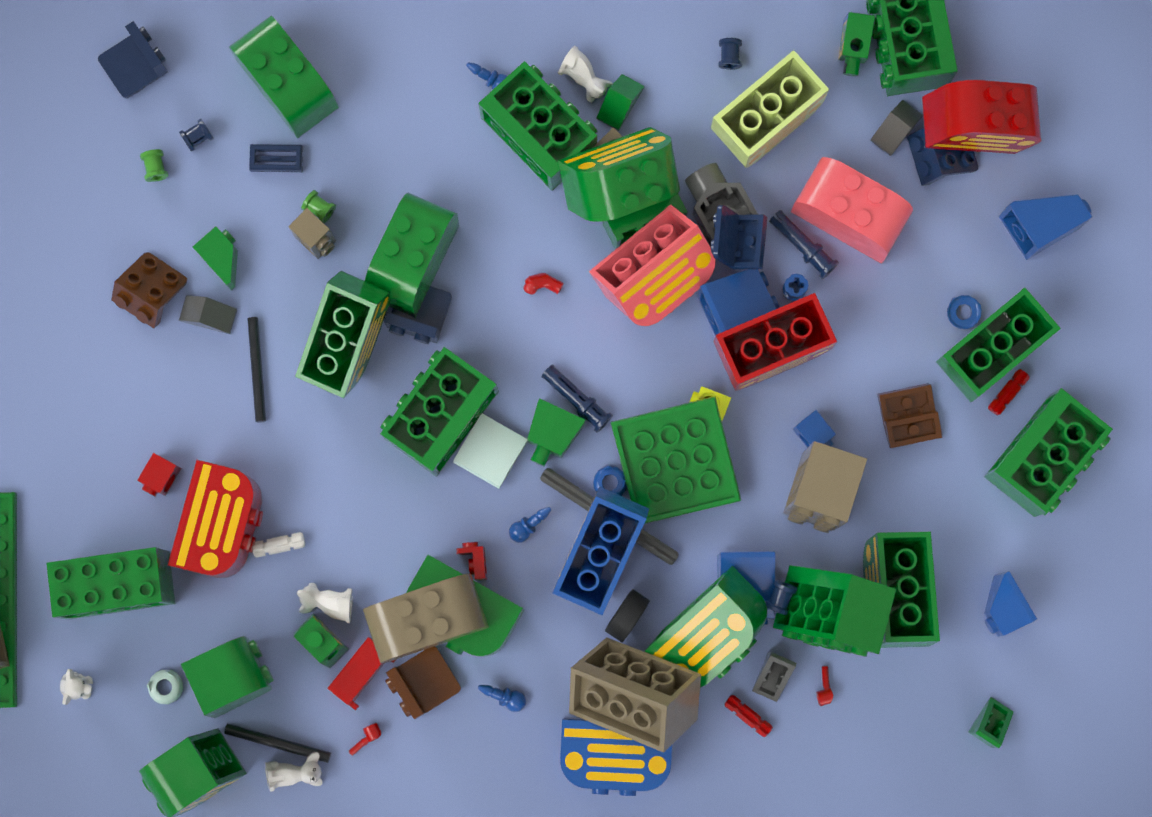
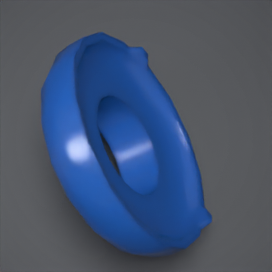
(975, 308)
(610, 470)

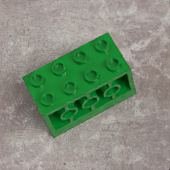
(912, 45)
(538, 125)
(452, 423)
(1031, 452)
(110, 583)
(836, 611)

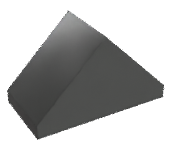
(896, 127)
(208, 314)
(773, 676)

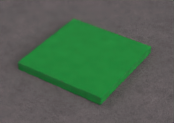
(677, 459)

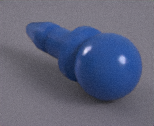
(493, 79)
(521, 530)
(513, 700)

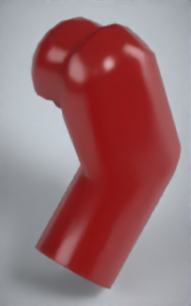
(542, 280)

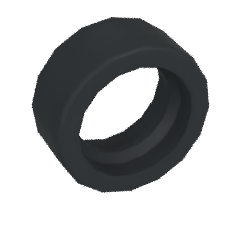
(627, 615)

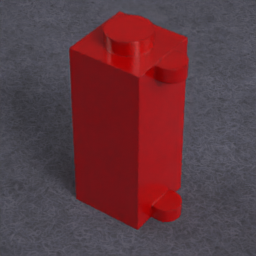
(357, 674)

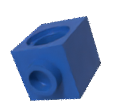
(814, 429)

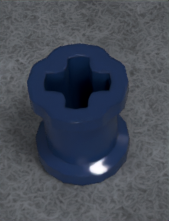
(730, 53)
(196, 135)
(781, 597)

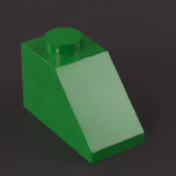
(220, 254)

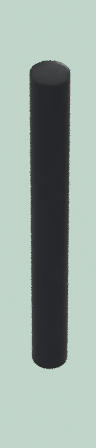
(256, 369)
(275, 742)

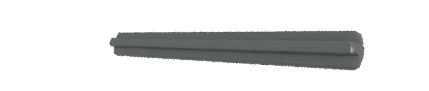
(584, 500)

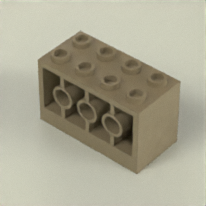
(824, 487)
(634, 694)

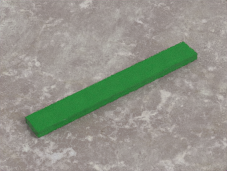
(8, 596)

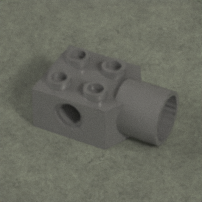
(711, 190)

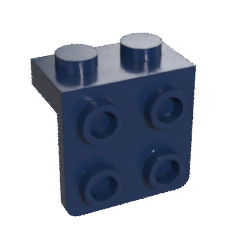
(133, 62)
(938, 163)
(739, 239)
(429, 319)

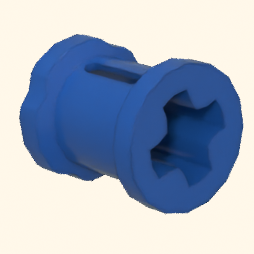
(802, 283)

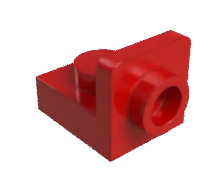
(477, 565)

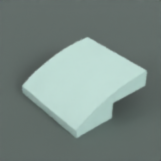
(490, 450)

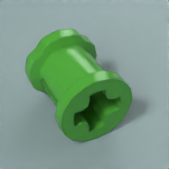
(154, 165)
(318, 206)

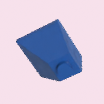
(1006, 606)

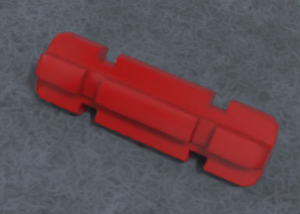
(1008, 392)
(748, 715)

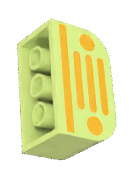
(770, 109)

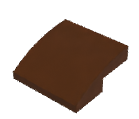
(909, 415)

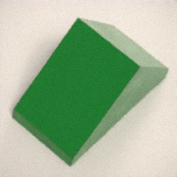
(619, 101)
(992, 723)

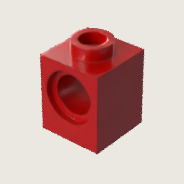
(158, 475)

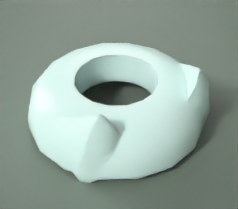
(177, 686)

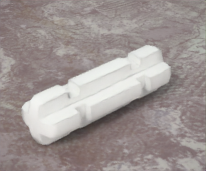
(278, 544)

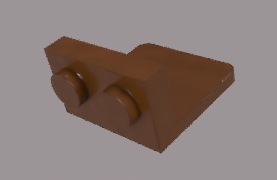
(147, 288)
(423, 682)

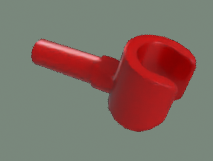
(825, 696)
(372, 733)

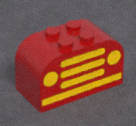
(982, 116)
(775, 342)
(217, 521)

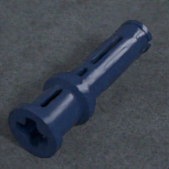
(812, 252)
(585, 406)

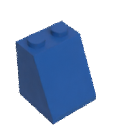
(1044, 221)
(736, 299)
(755, 567)

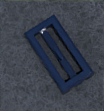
(271, 167)

